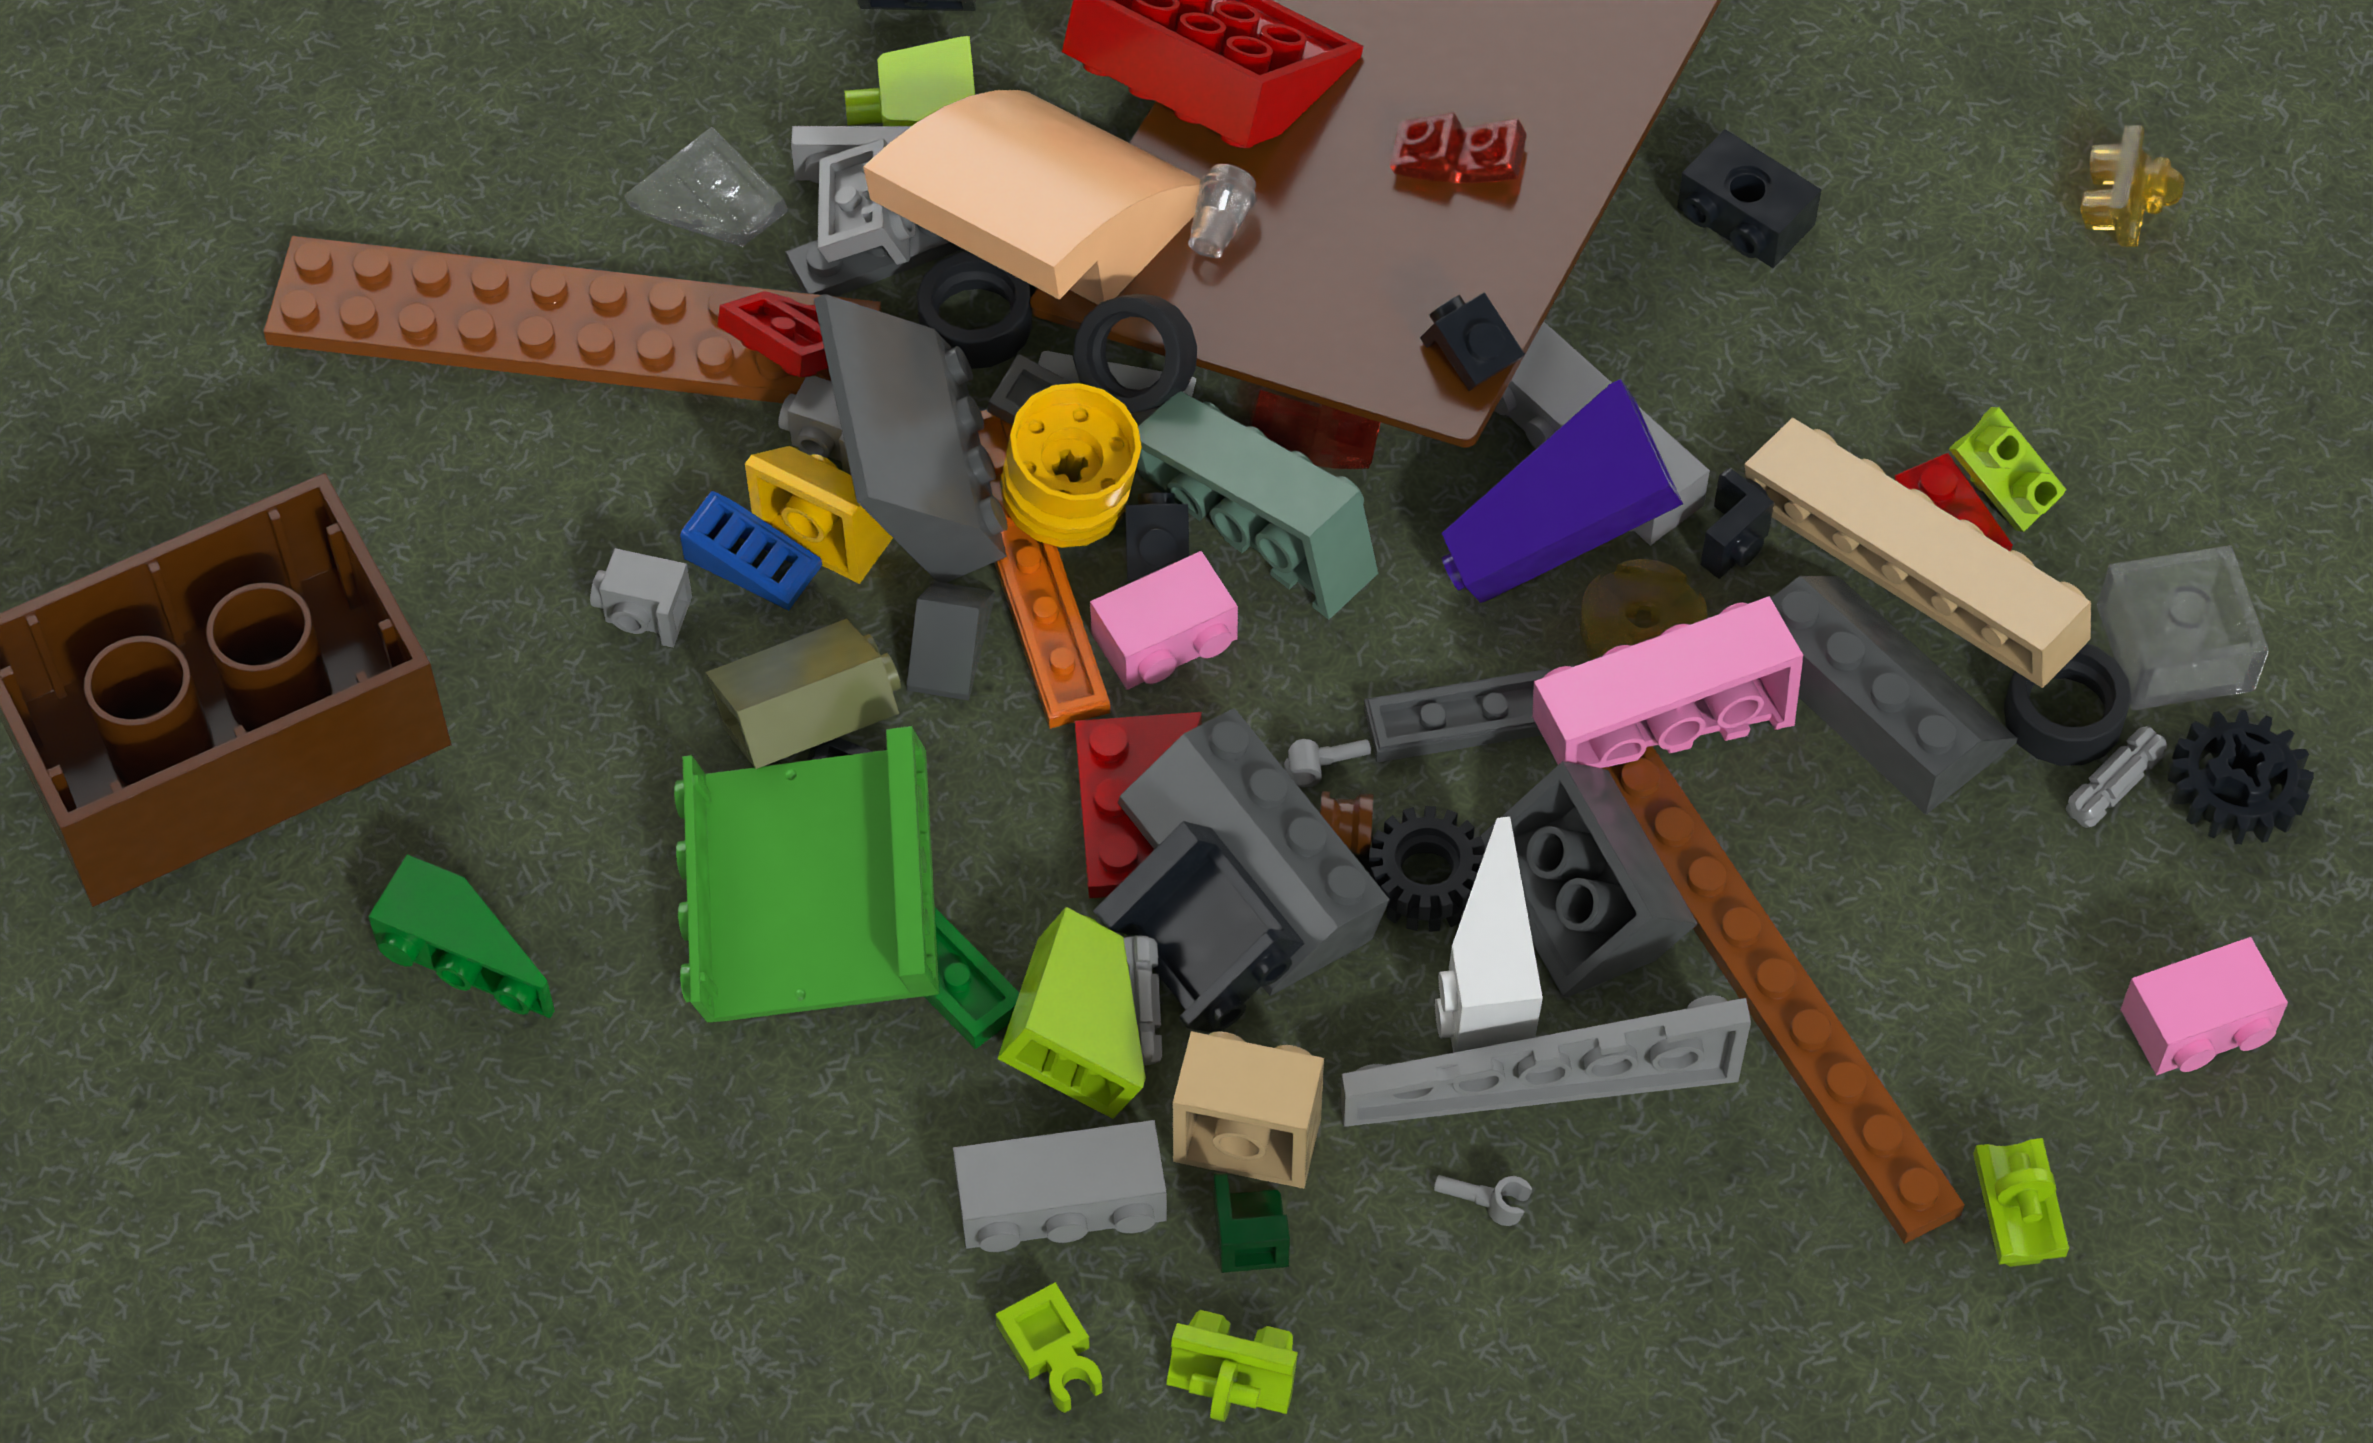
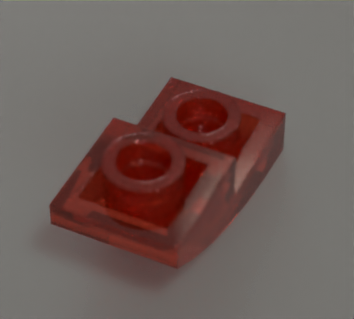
(1446, 152)

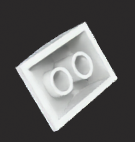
(1493, 973)

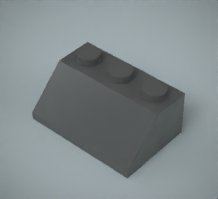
(1591, 880)

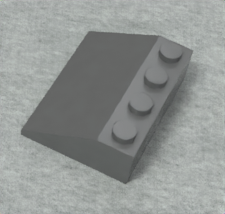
(913, 437)

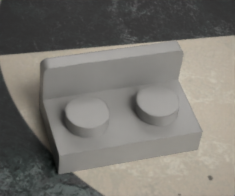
(848, 217)

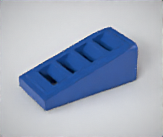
(735, 521)

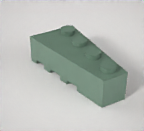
(1261, 498)

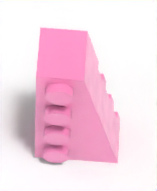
(1673, 689)

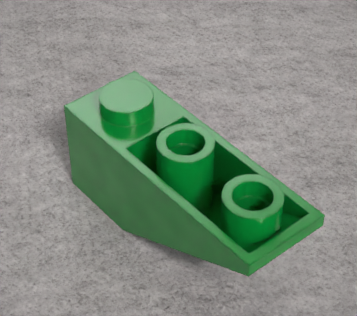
(447, 927)

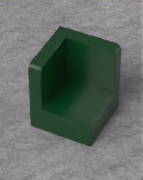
(1250, 1228)

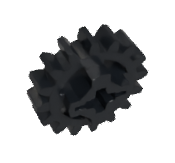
(2240, 776)

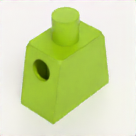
(914, 84)

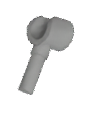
(1306, 759)
(1490, 1197)

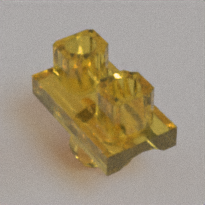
(2137, 187)

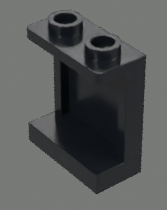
(1209, 922)

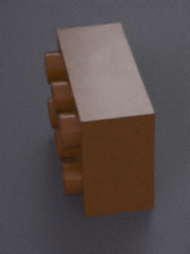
(213, 688)

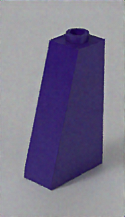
(1563, 499)

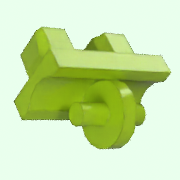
(2008, 469)
(2021, 1202)
(1231, 1367)

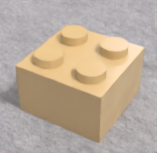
(1247, 1108)

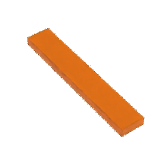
(1044, 610)

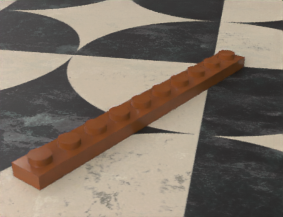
(1789, 1006)

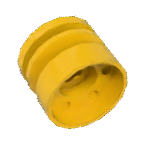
(1070, 465)

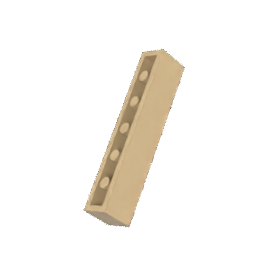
(1922, 552)

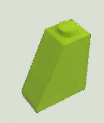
(1078, 1016)

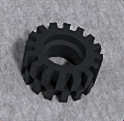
(1426, 836)

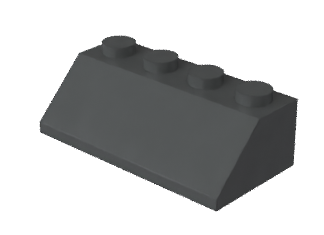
(1886, 693)
(1235, 785)

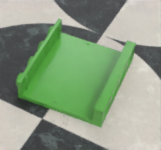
(808, 883)

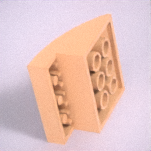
(1035, 192)

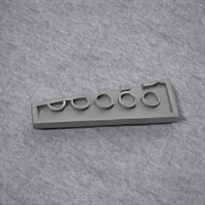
(1605, 1060)

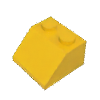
(815, 508)

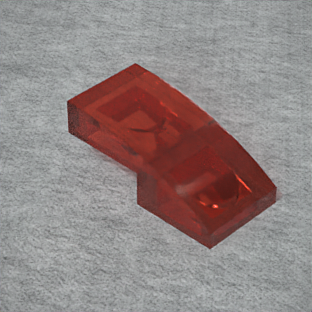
(1320, 433)

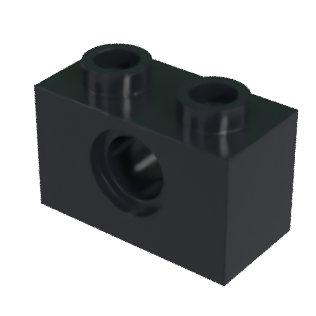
(1748, 199)

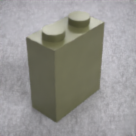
(804, 692)

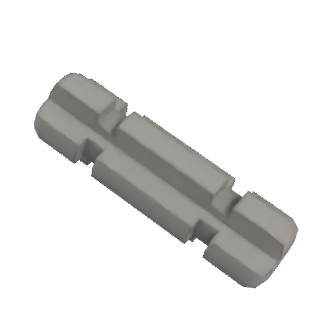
(2116, 777)
(1141, 958)

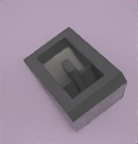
(948, 639)

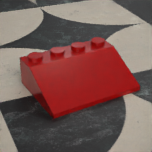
(1214, 62)

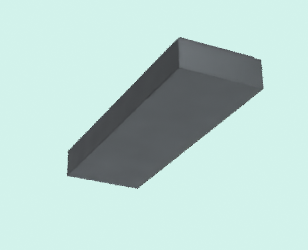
(1452, 716)

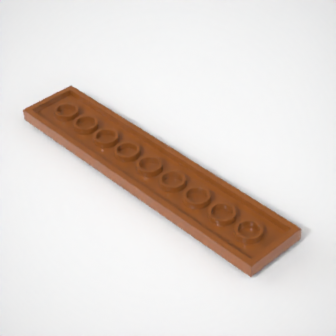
(521, 319)

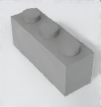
(1060, 1185)

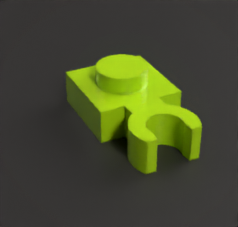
(1048, 1338)

